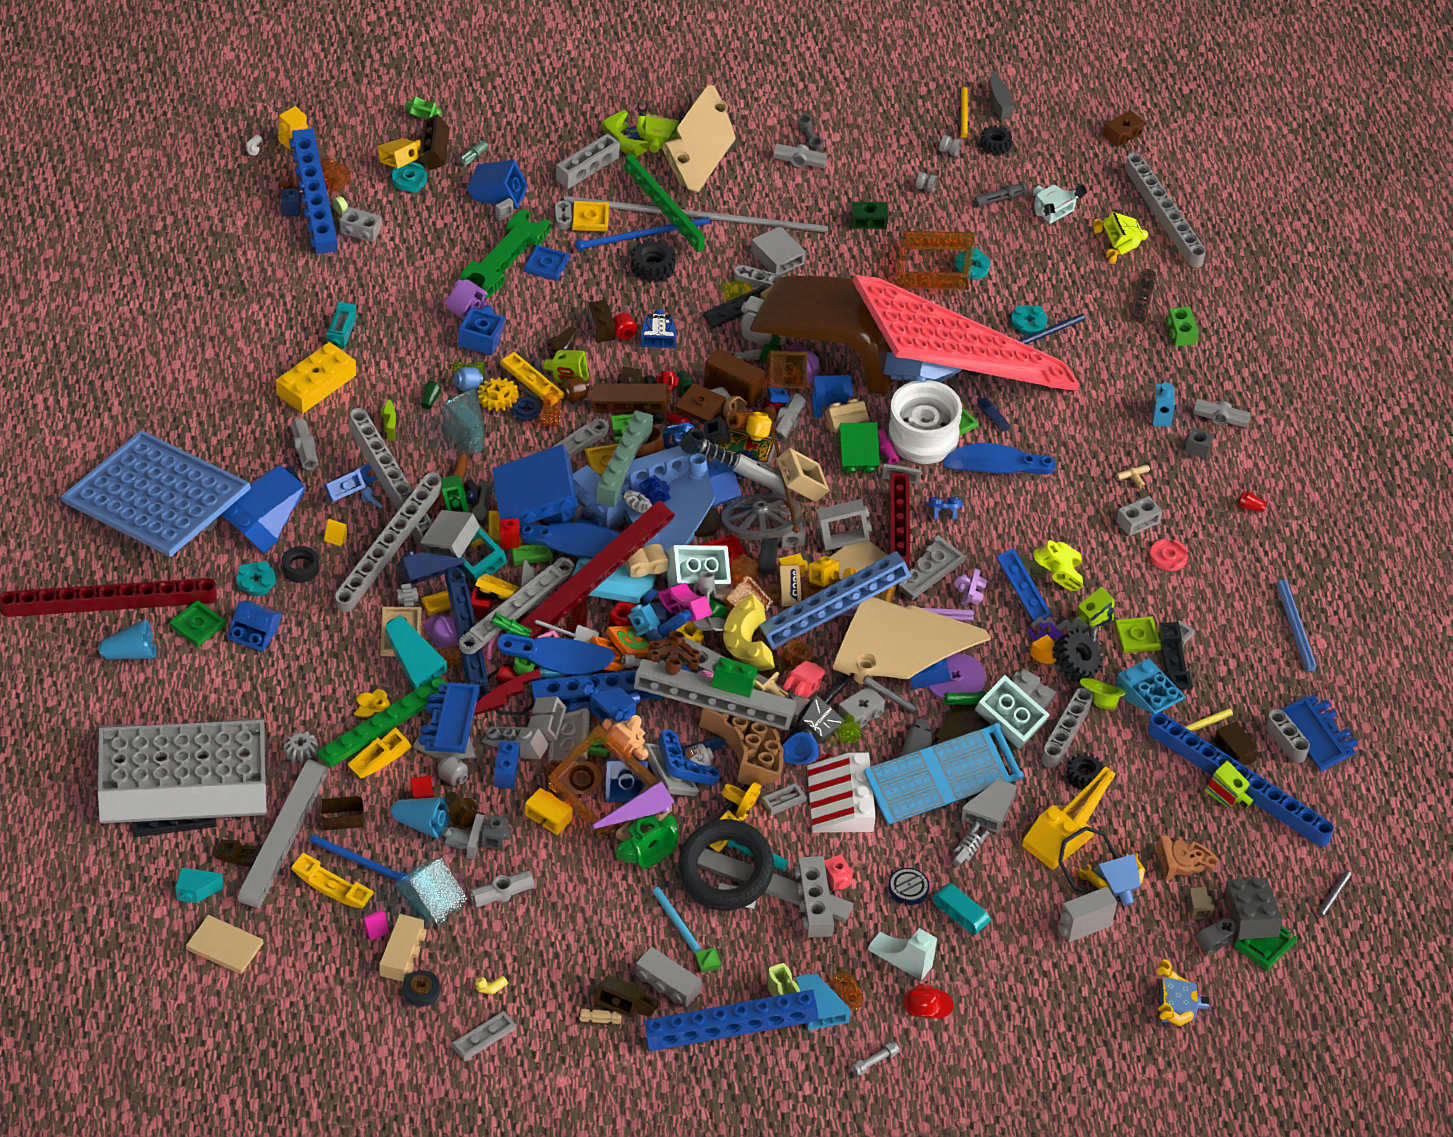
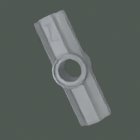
(800, 155)
(1222, 413)
(789, 416)
(304, 444)
(502, 888)

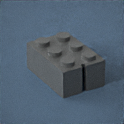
(1253, 908)

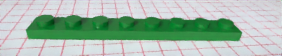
(664, 202)
(379, 724)

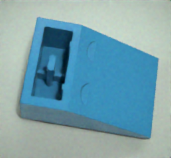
(1148, 687)

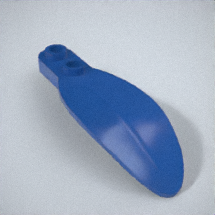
(997, 459)
(569, 538)
(558, 654)

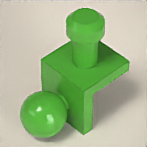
(422, 108)

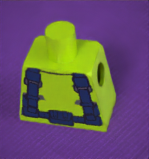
(1096, 609)

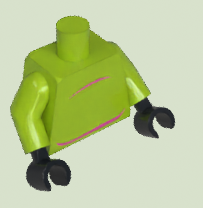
(656, 129)

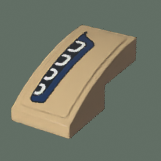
(790, 585)

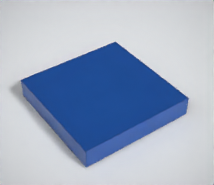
(546, 262)

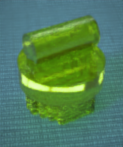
(849, 730)

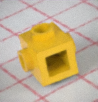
(824, 571)

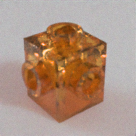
(742, 567)

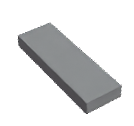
(483, 1036)

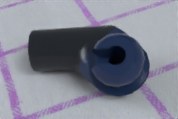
(473, 491)

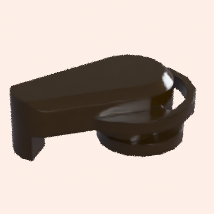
(562, 342)
(461, 809)

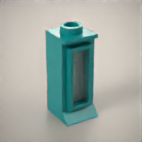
(341, 325)

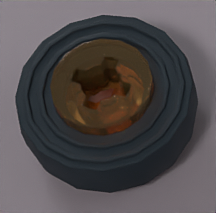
(418, 995)

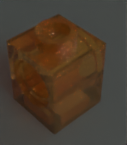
(797, 652)

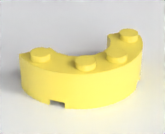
(739, 630)

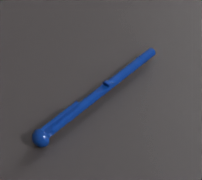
(580, 244)

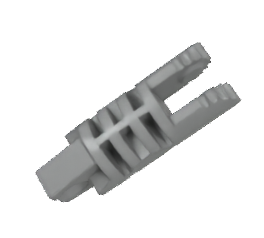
(969, 845)

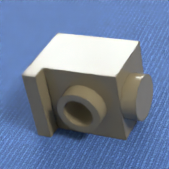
(1199, 904)

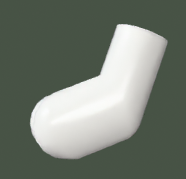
(251, 145)

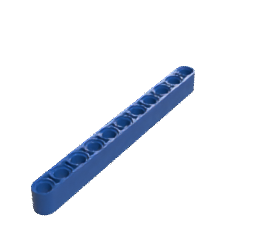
(1260, 790)

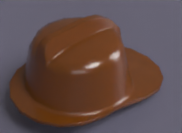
(581, 778)

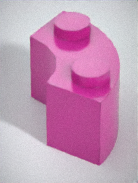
(681, 598)

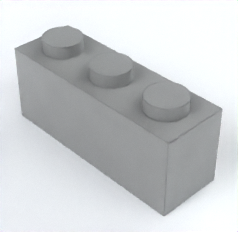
(668, 977)

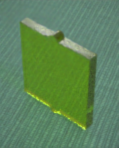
(735, 289)

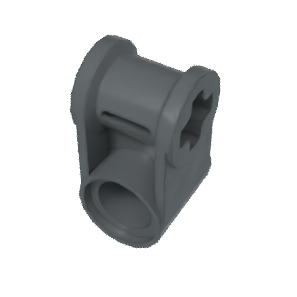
(1216, 936)

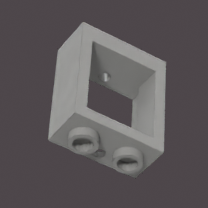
(839, 512)

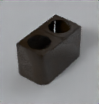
(342, 804)

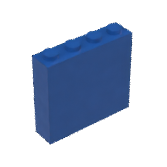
(535, 486)

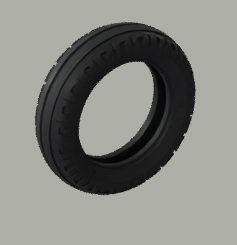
(733, 898)

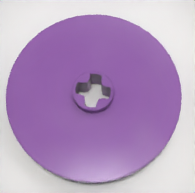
(970, 675)

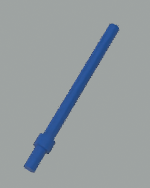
(356, 858)

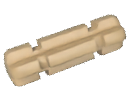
(600, 1016)

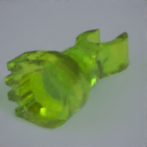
(479, 364)

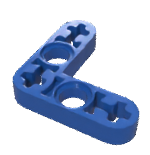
(681, 768)

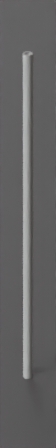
(712, 216)

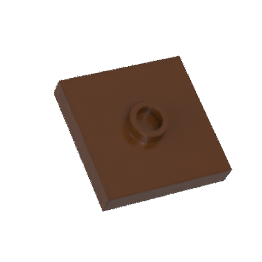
(700, 403)

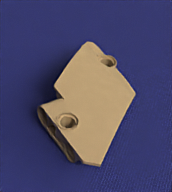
(701, 140)

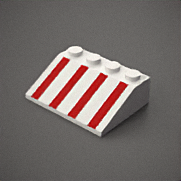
(841, 794)

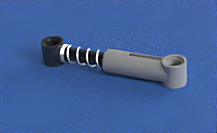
(695, 441)

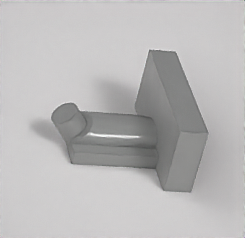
(464, 838)

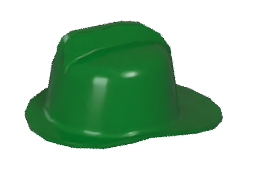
(717, 608)

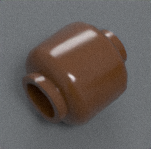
(575, 389)

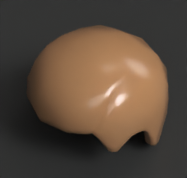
(734, 404)

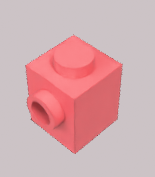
(838, 873)

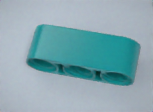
(961, 908)

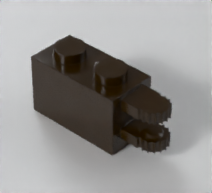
(624, 997)

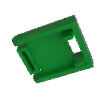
(1270, 948)

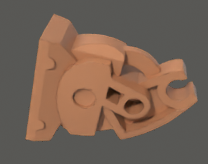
(1183, 858)

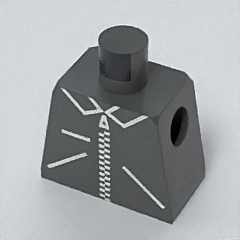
(819, 720)

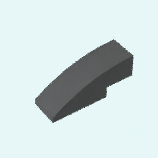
(1000, 97)

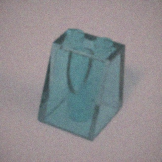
(465, 422)
(432, 891)

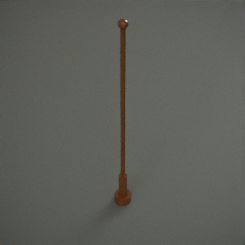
(772, 415)

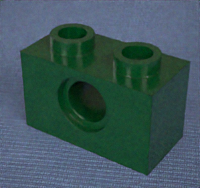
(869, 215)

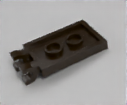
(960, 721)

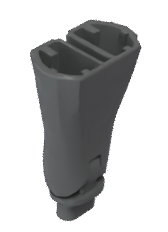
(917, 738)

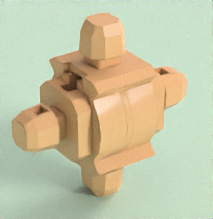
(628, 735)

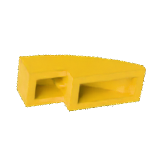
(379, 754)

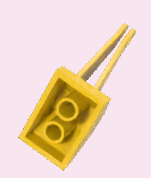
(1060, 822)

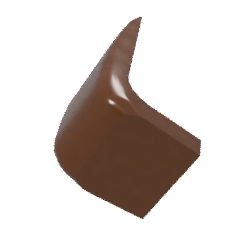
(830, 312)

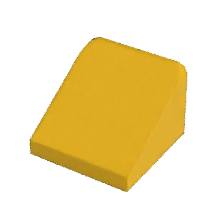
(335, 532)

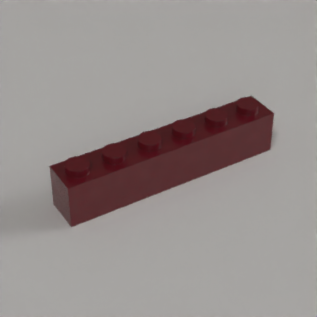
(899, 515)

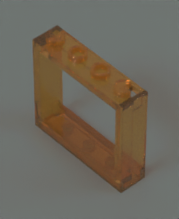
(942, 241)
(616, 749)

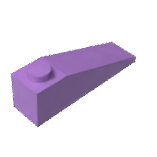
(650, 801)

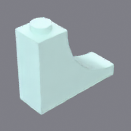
(909, 955)

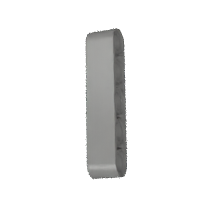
(1067, 728)

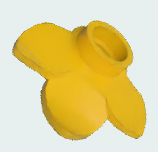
(371, 703)

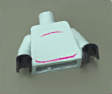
(1055, 202)

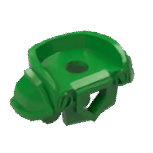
(649, 847)

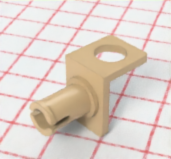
(770, 686)

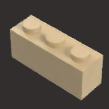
(402, 948)

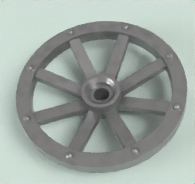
(761, 512)

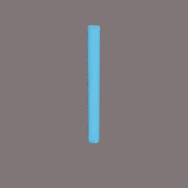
(676, 919)

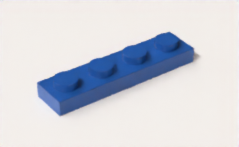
(1023, 585)

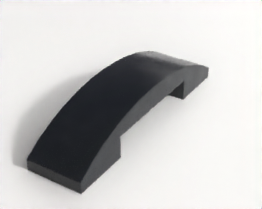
(1173, 655)

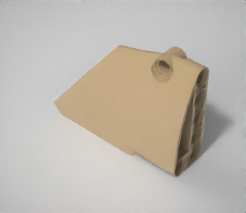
(900, 640)

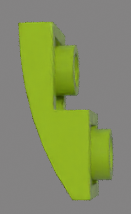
(389, 417)

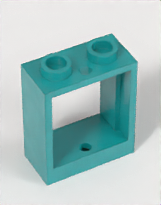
(490, 563)

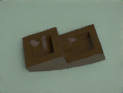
(236, 853)

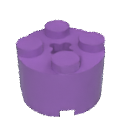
(465, 296)

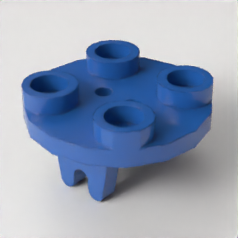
(951, 503)

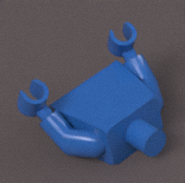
(610, 703)

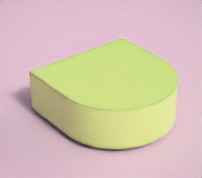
(340, 205)

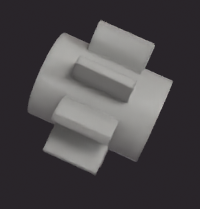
(407, 595)

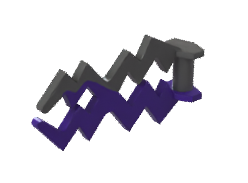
(1056, 629)

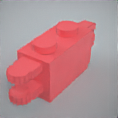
(804, 679)

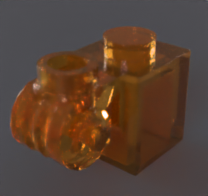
(335, 174)

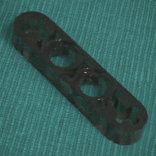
(1142, 295)

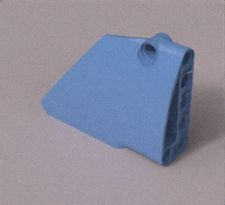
(689, 492)

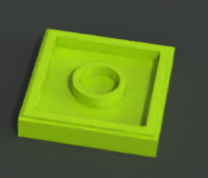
(1137, 635)

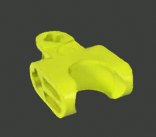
(1061, 560)

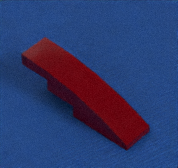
(498, 697)

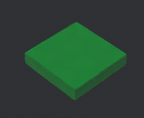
(197, 623)

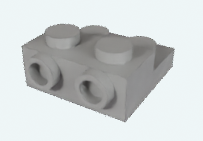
(1033, 688)

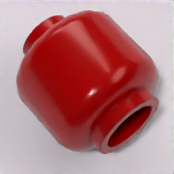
(624, 326)

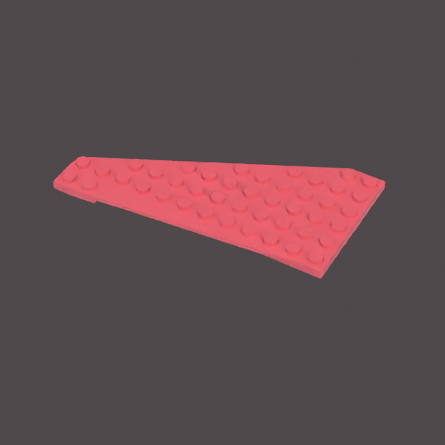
(942, 337)

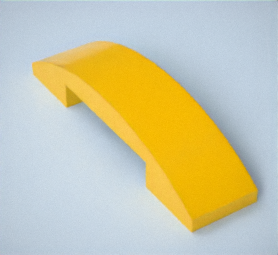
(330, 884)

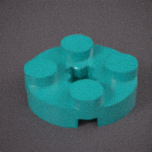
(401, 178)
(980, 259)
(1022, 313)
(256, 569)

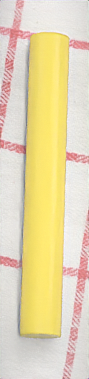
(1209, 720)

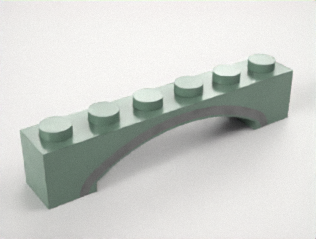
(613, 478)

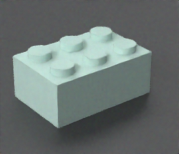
(688, 561)
(1014, 711)

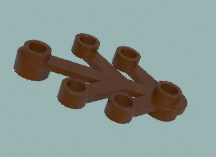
(673, 664)

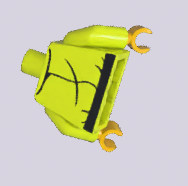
(1123, 233)

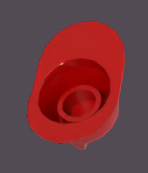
(927, 1002)

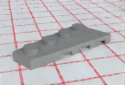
(933, 566)

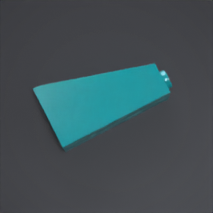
(415, 655)

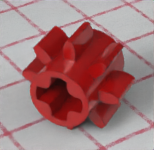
(668, 378)

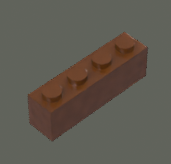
(630, 397)

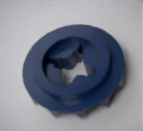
(518, 408)

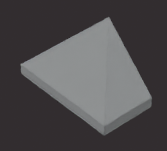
(914, 474)

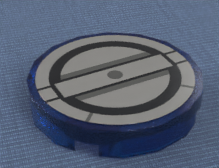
(908, 886)

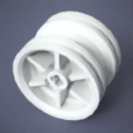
(924, 421)

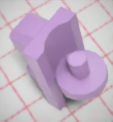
(969, 586)

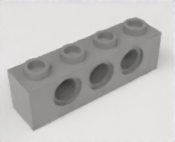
(587, 161)
(815, 897)

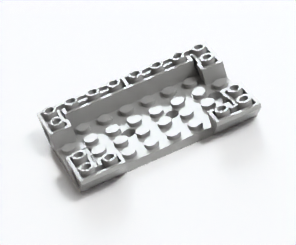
(182, 783)

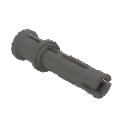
(1008, 193)

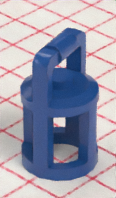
(678, 433)

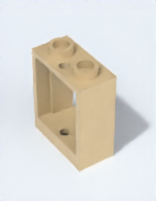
(804, 474)

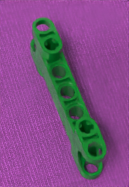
(519, 236)

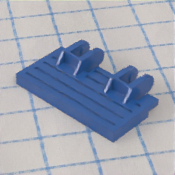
(451, 718)
(1319, 730)

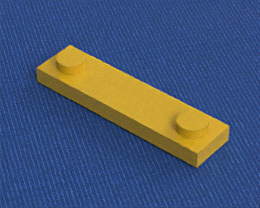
(530, 377)

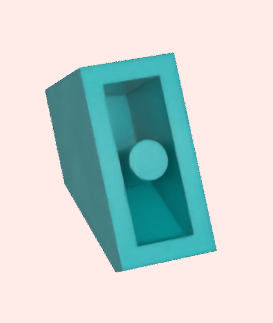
(197, 885)

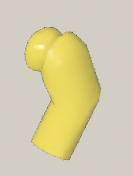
(490, 987)

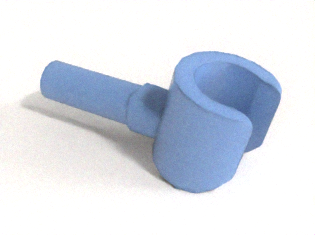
(367, 496)

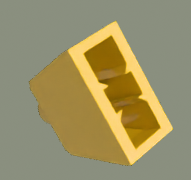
(399, 152)

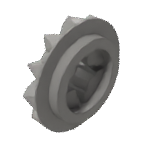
(636, 501)

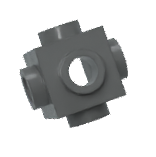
(495, 832)

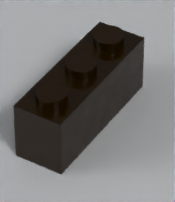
(434, 142)

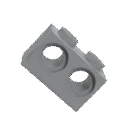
(360, 224)
(1139, 515)

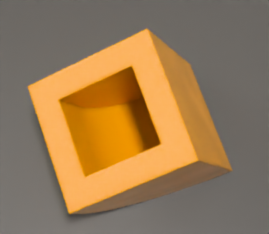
(1042, 650)

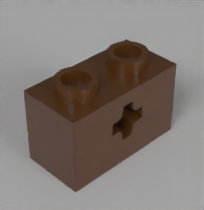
(1123, 128)

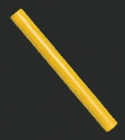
(964, 112)

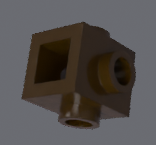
(628, 372)

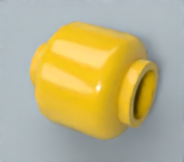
(758, 426)

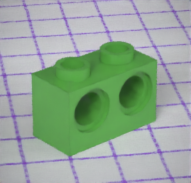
(1182, 326)

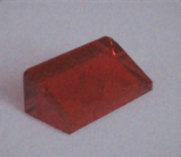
(577, 616)

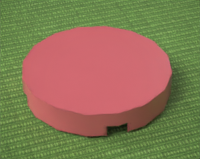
(1168, 555)

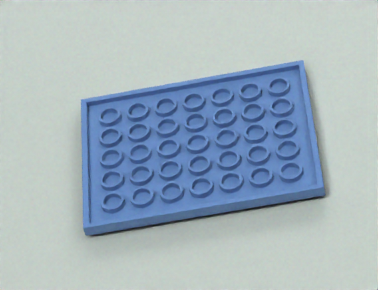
(155, 493)

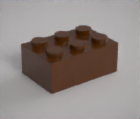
(735, 376)

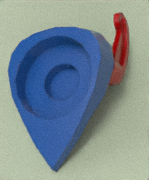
(802, 749)

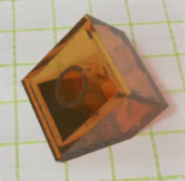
(787, 370)

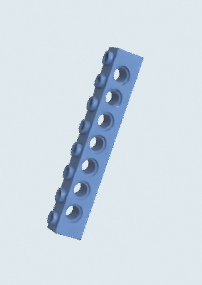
(834, 600)

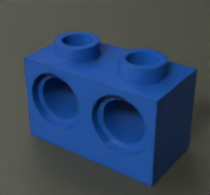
(506, 764)

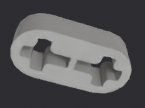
(567, 215)

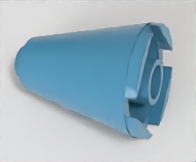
(129, 643)
(422, 814)

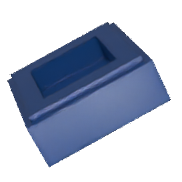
(777, 395)

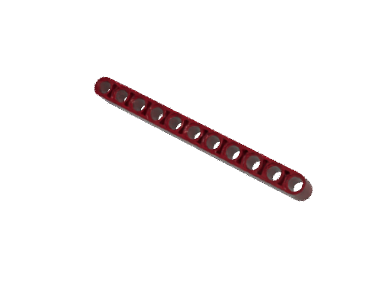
(599, 569)
(107, 597)

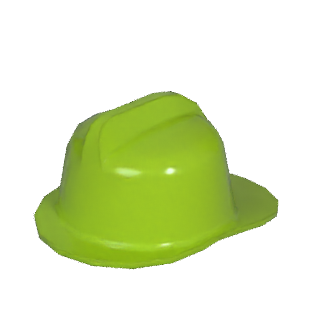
(1104, 695)

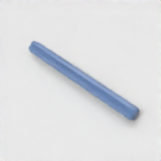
(1296, 625)

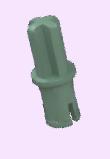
(473, 152)

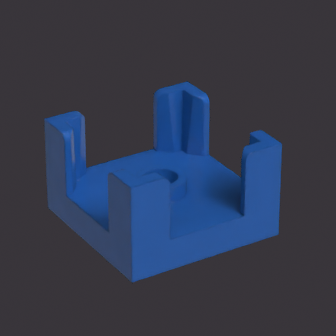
(830, 390)

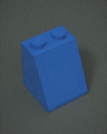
(497, 182)

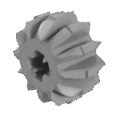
(300, 747)

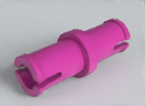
(886, 447)

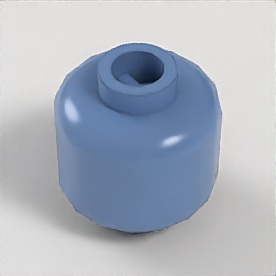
(468, 378)

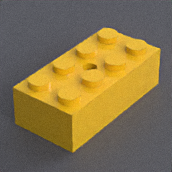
(315, 377)

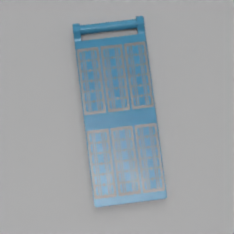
(941, 774)

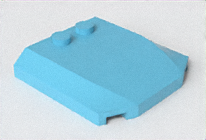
(620, 584)

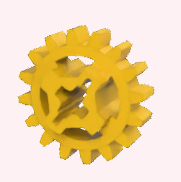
(497, 394)

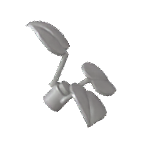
(707, 586)

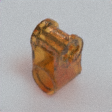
(551, 411)

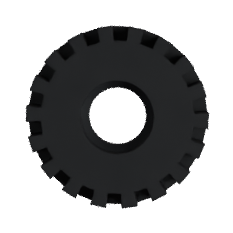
(653, 252)
(1070, 662)

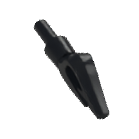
(492, 595)

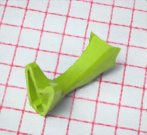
(614, 126)

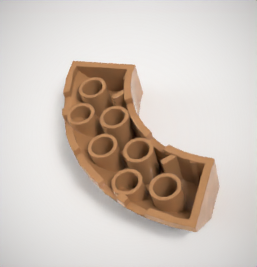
(753, 743)

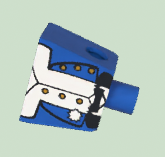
(658, 331)

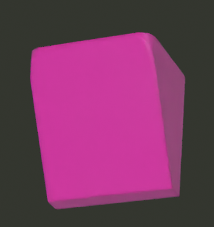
(376, 925)

